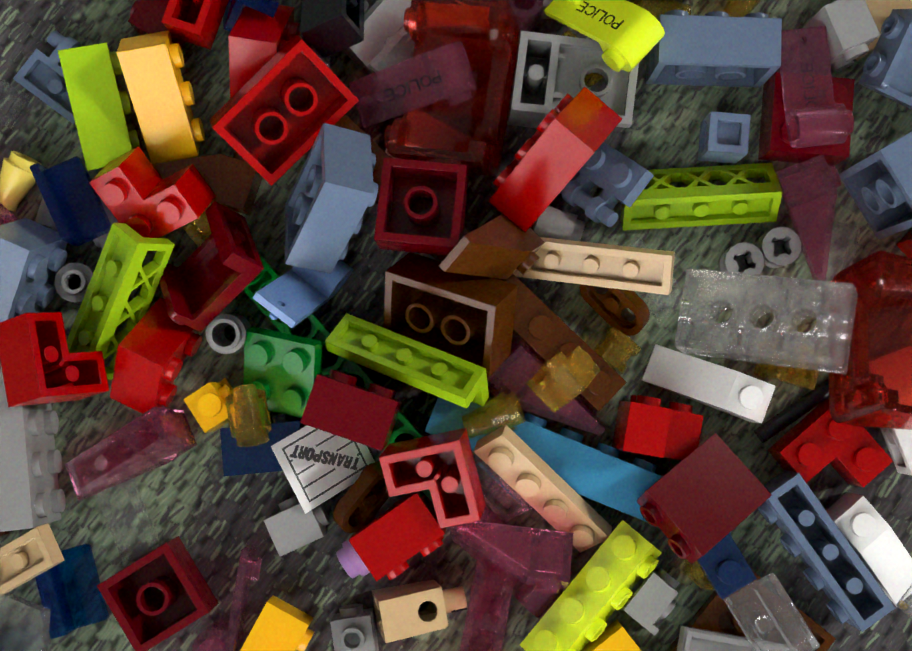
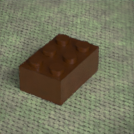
(451, 310)

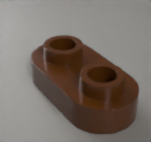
(613, 305)
(361, 500)

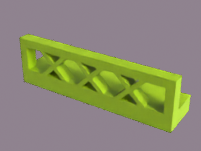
(704, 202)
(113, 280)
(409, 361)

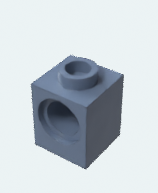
(724, 137)

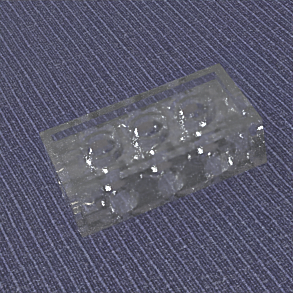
(778, 344)

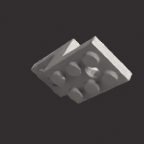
(556, 65)

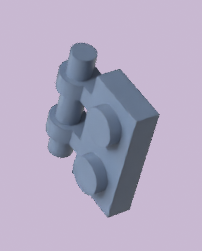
(45, 76)
(615, 175)

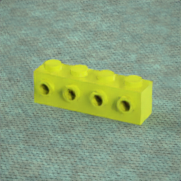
(595, 593)

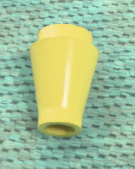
(16, 179)

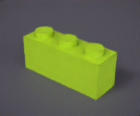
(97, 103)

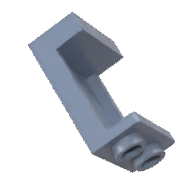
(890, 64)

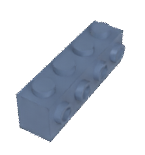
(824, 551)

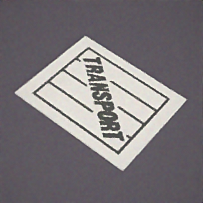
(320, 464)

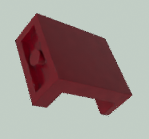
(213, 271)
(702, 499)

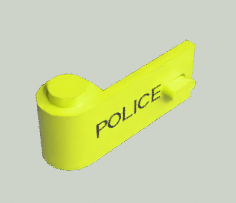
(619, 26)

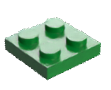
(282, 367)

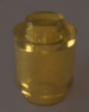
(248, 415)

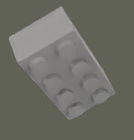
(28, 465)

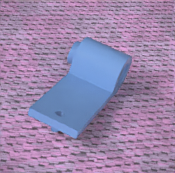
(301, 292)

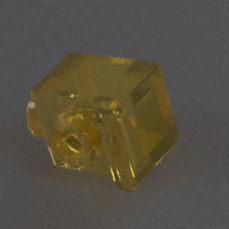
(563, 378)

